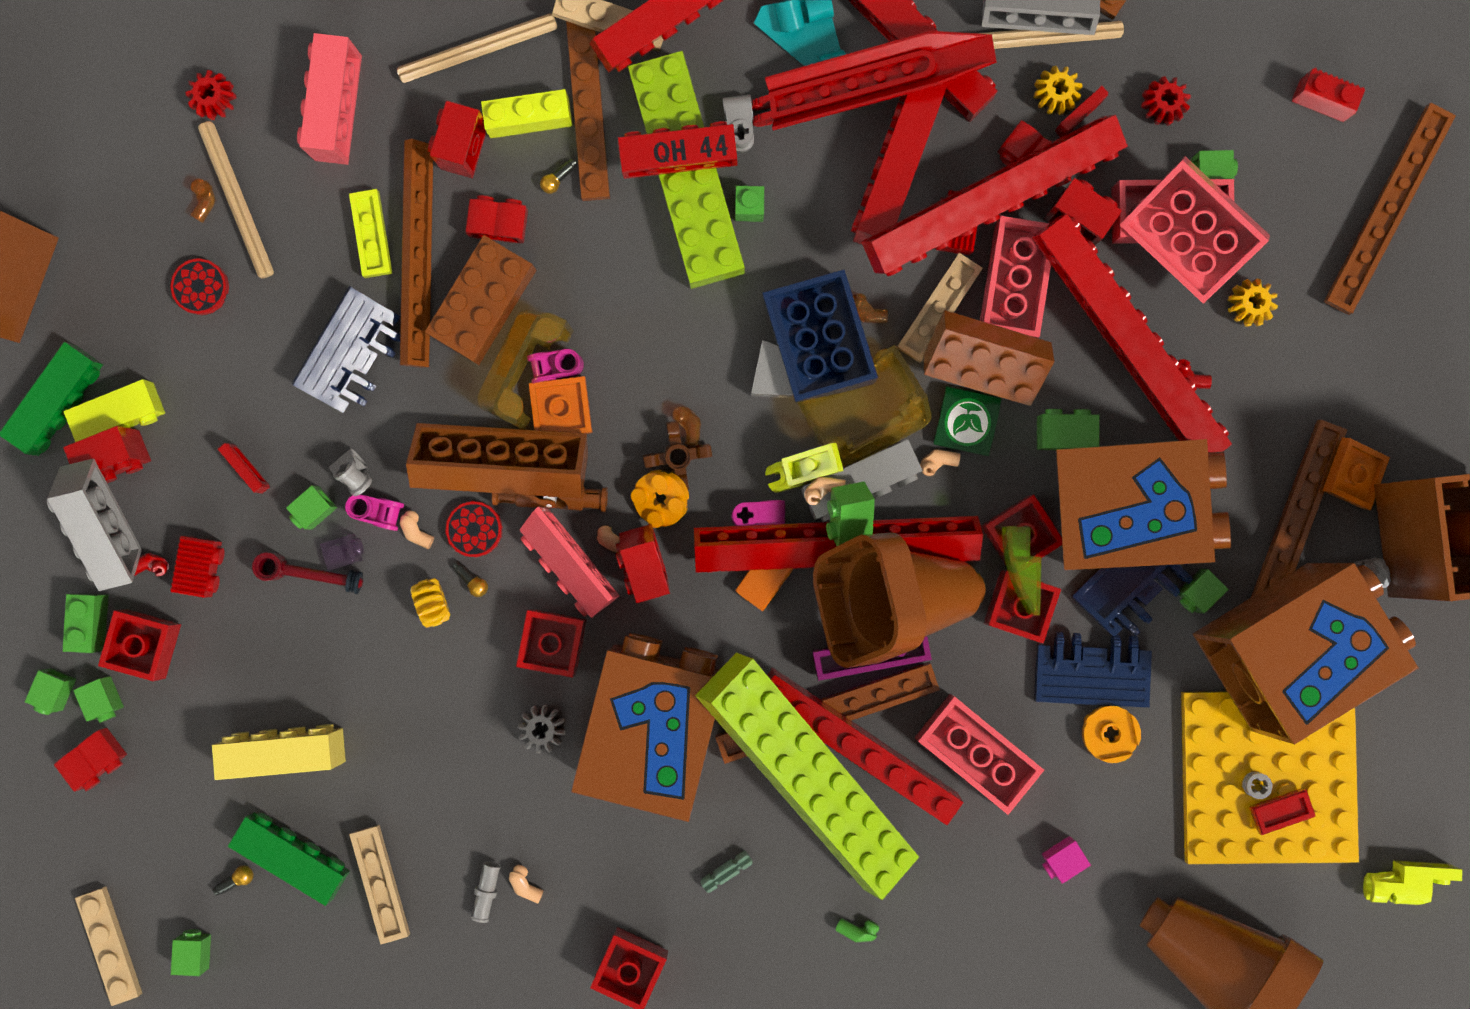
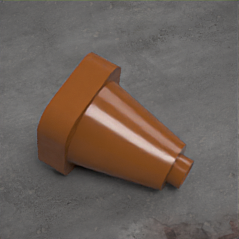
(886, 599)
(1228, 961)

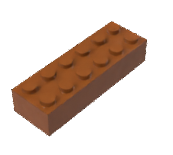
(497, 460)

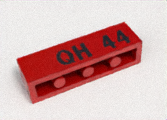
(678, 150)

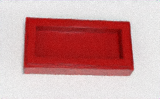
(1082, 112)
(244, 468)
(1282, 811)

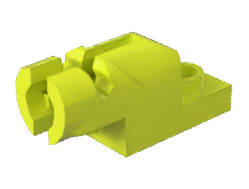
(805, 467)
(1408, 882)

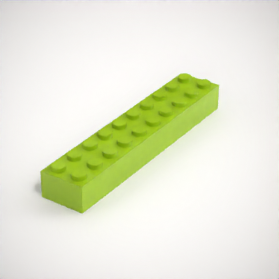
(807, 774)

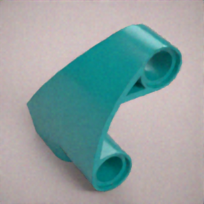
(801, 29)

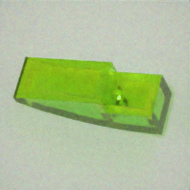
(1022, 568)

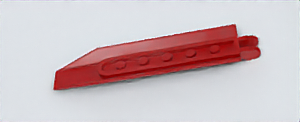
(871, 76)

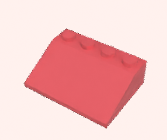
(1195, 230)
(568, 561)

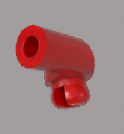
(1199, 381)
(153, 564)

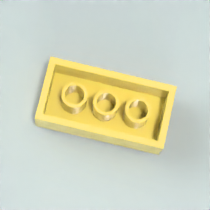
(278, 753)

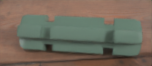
(726, 871)

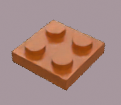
(561, 405)
(1355, 473)

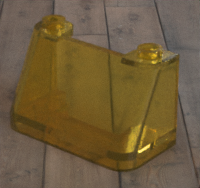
(527, 330)
(872, 415)

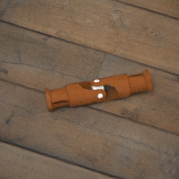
(590, 499)

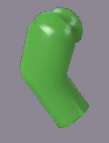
(858, 934)

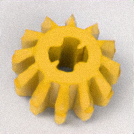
(1067, 91)
(1260, 297)
(430, 602)

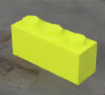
(527, 113)
(123, 407)

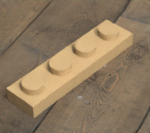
(593, 14)
(945, 297)
(379, 884)
(108, 946)

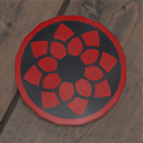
(199, 286)
(474, 529)

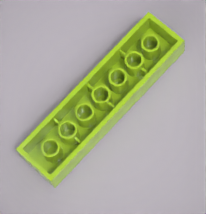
(692, 197)

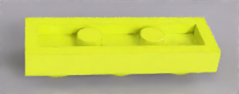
(370, 233)

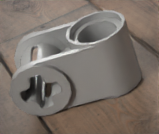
(740, 114)
(351, 471)

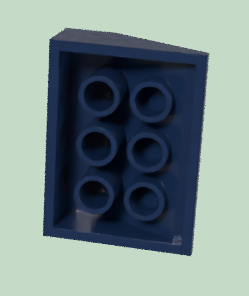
(820, 337)

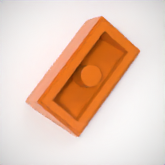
(762, 585)

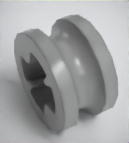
(1247, 783)

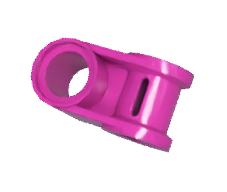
(549, 365)
(379, 511)
(762, 512)

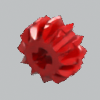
(209, 105)
(1161, 109)

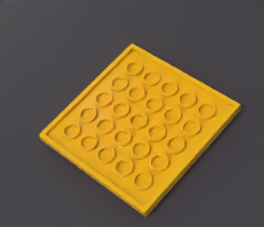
(1217, 814)

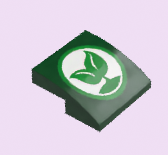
(967, 420)

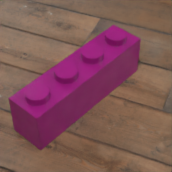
(827, 667)

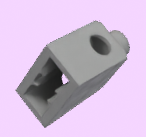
(770, 374)

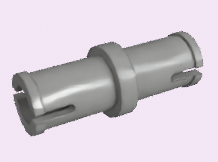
(485, 892)

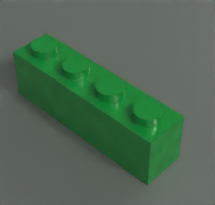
(55, 391)
(289, 858)

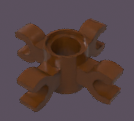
(691, 453)

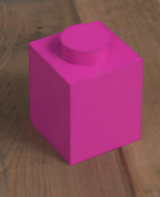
(1064, 860)

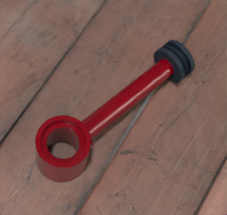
(352, 581)

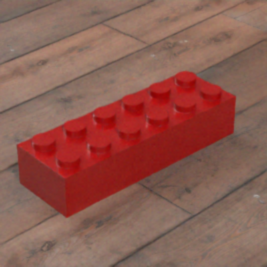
(902, 155)

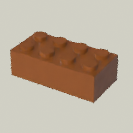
(481, 300)
(988, 358)

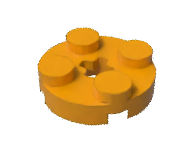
(647, 505)
(1124, 743)

